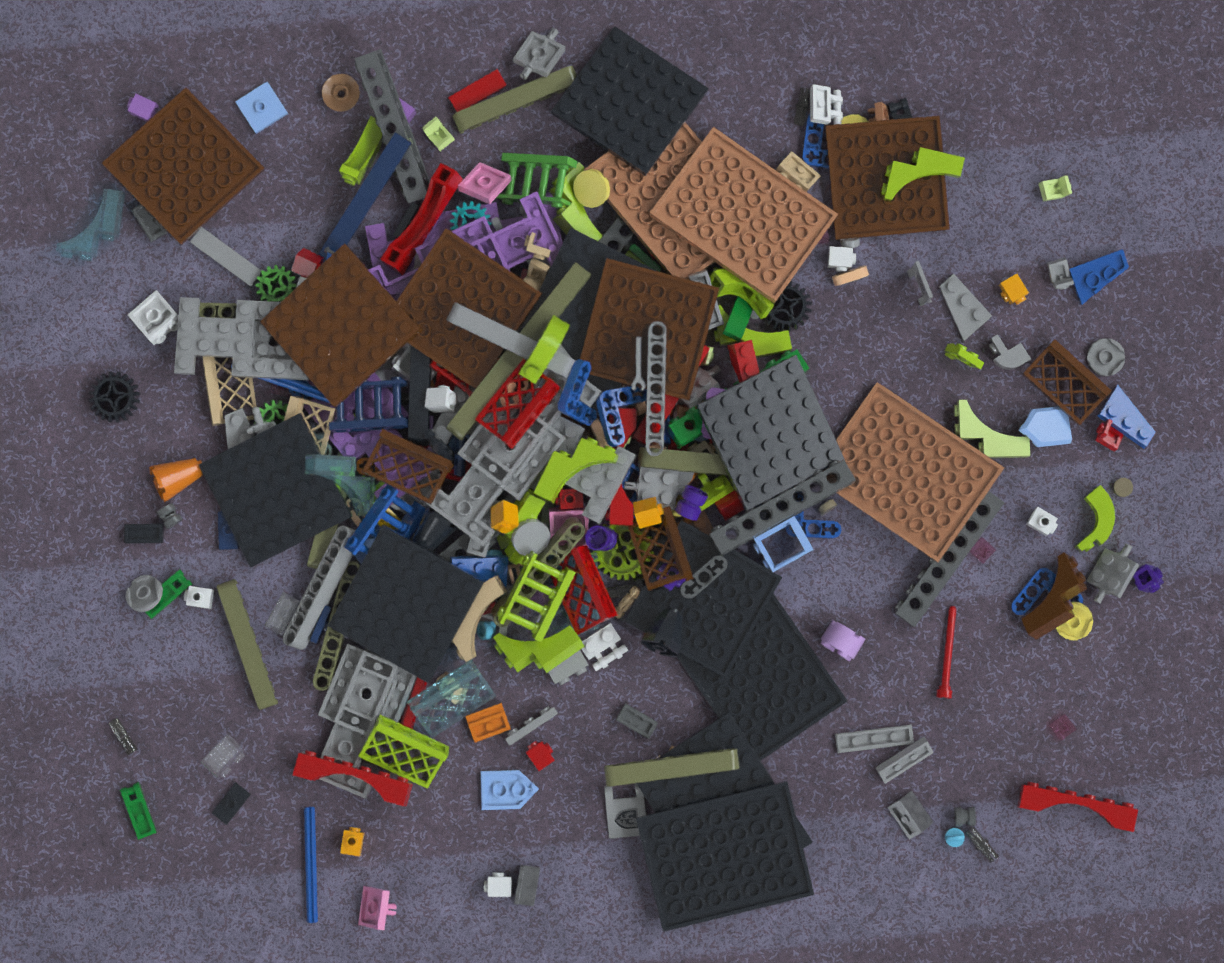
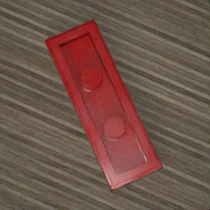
(478, 91)

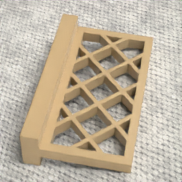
(213, 390)
(296, 406)

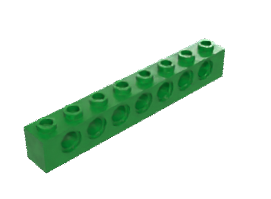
(683, 436)

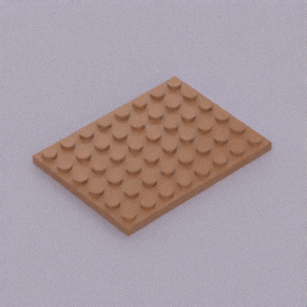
(635, 196)
(743, 214)
(912, 472)

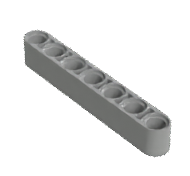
(505, 337)
(656, 398)
(319, 590)

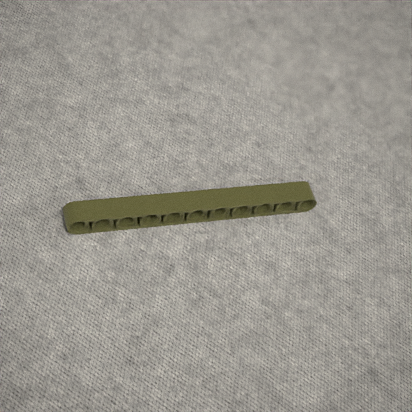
(553, 305)

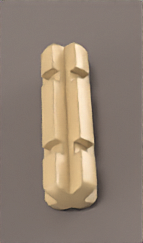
(627, 601)

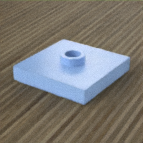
(261, 107)

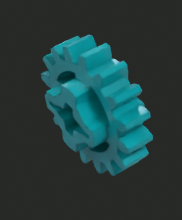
(462, 212)

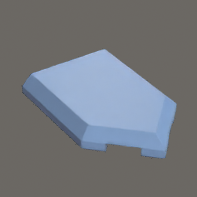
(1047, 427)
(505, 789)

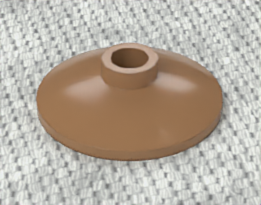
(338, 83)

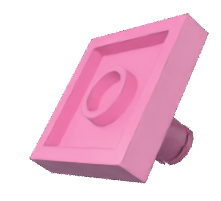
(484, 183)
(375, 908)

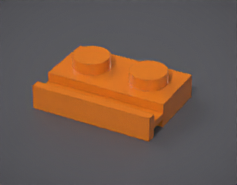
(488, 722)

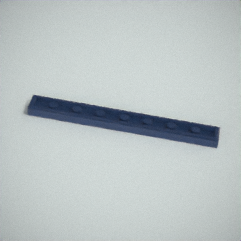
(367, 194)

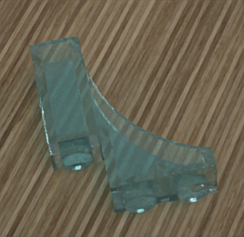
(105, 224)
(342, 471)

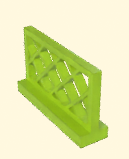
(414, 740)

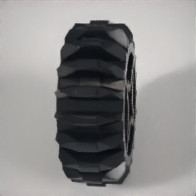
(792, 320)
(113, 389)

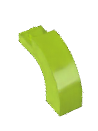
(732, 285)
(544, 349)
(1105, 517)

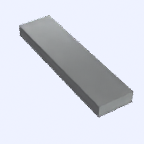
(226, 256)
(874, 738)

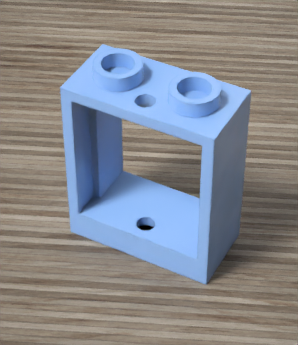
(758, 545)

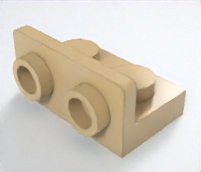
(798, 172)

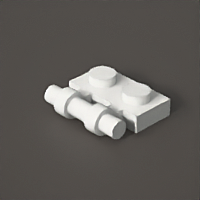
(821, 105)
(599, 642)

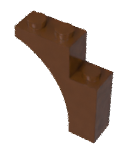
(1057, 606)

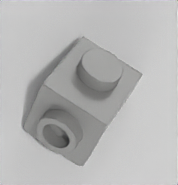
(1059, 273)

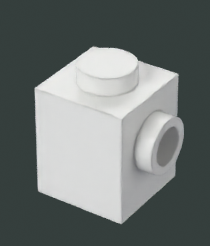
(841, 258)
(440, 399)
(1042, 521)
(199, 597)
(498, 885)

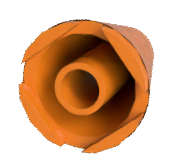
(175, 476)

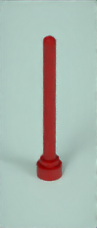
(945, 690)

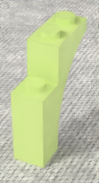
(992, 443)

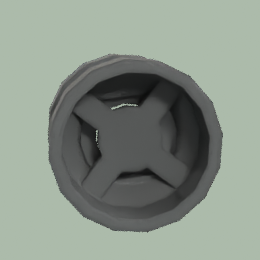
(169, 516)
(965, 816)

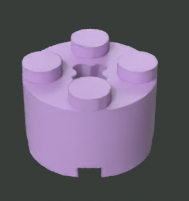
(842, 639)

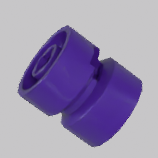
(692, 499)
(601, 538)

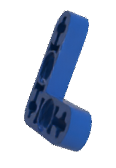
(814, 148)
(577, 376)
(614, 403)
(800, 516)
(1047, 585)

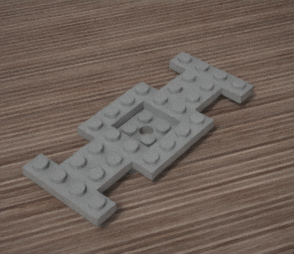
(236, 338)
(495, 466)
(597, 481)
(357, 716)

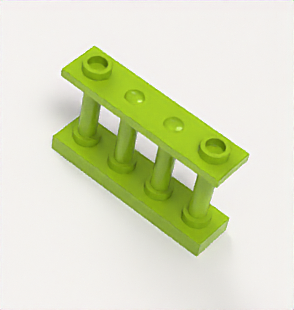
(547, 611)

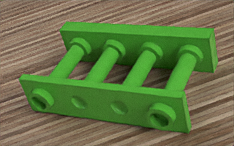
(530, 162)

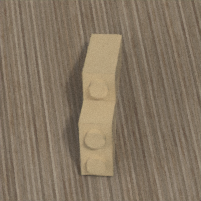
(465, 636)

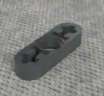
(718, 571)

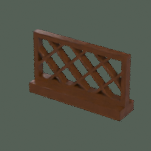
(1080, 372)
(410, 450)
(677, 549)

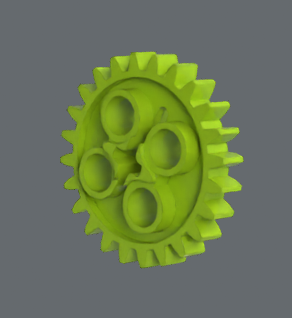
(607, 557)

